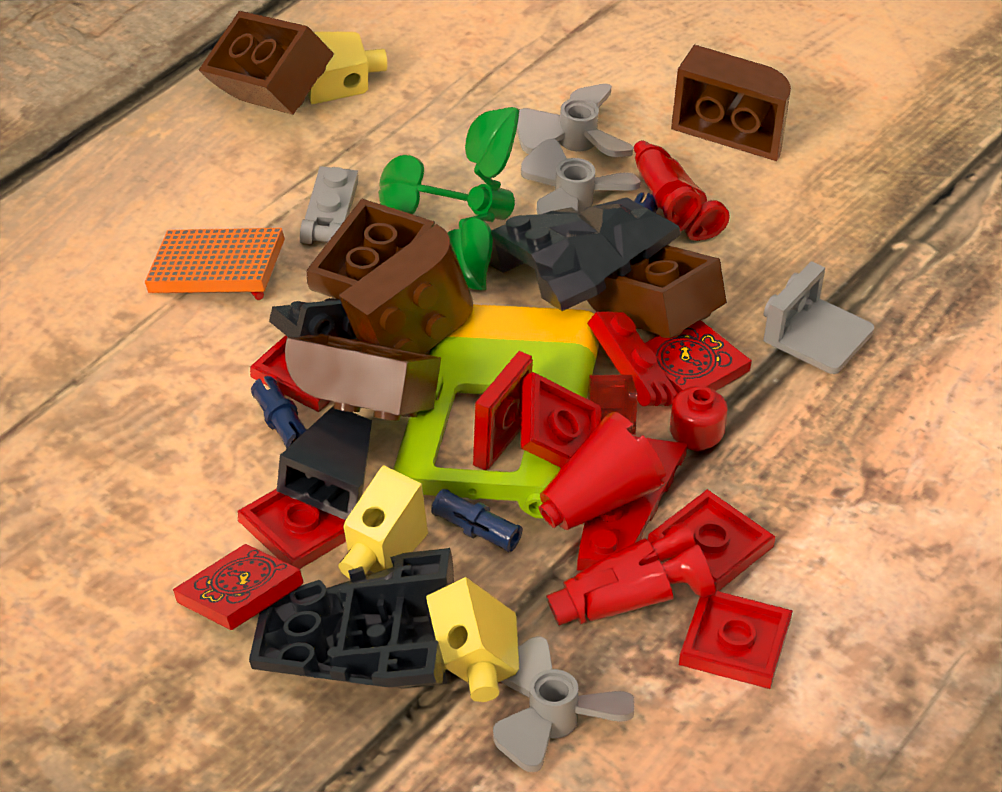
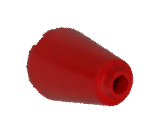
(602, 475)

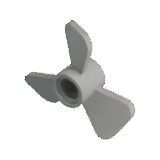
(574, 126)
(572, 178)
(551, 708)

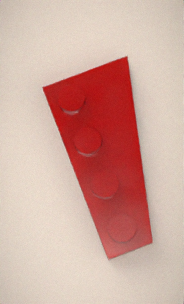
(626, 524)

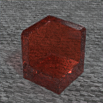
(615, 394)

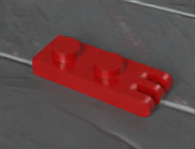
(632, 357)

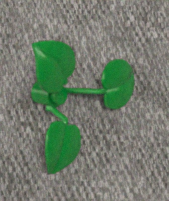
(487, 145)

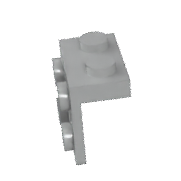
(812, 327)

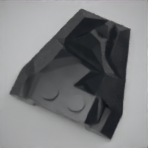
(578, 249)
(361, 629)

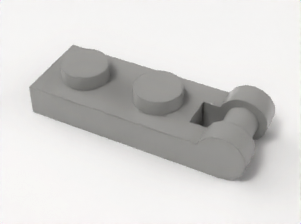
(328, 204)

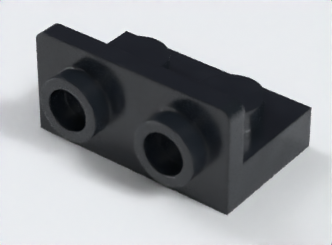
(312, 319)

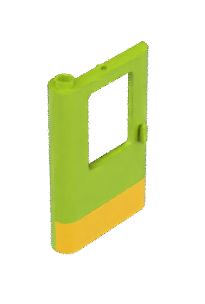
(470, 361)

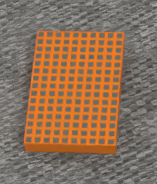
(215, 260)

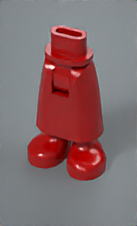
(678, 194)
(634, 578)

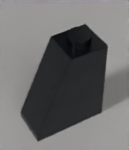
(328, 463)

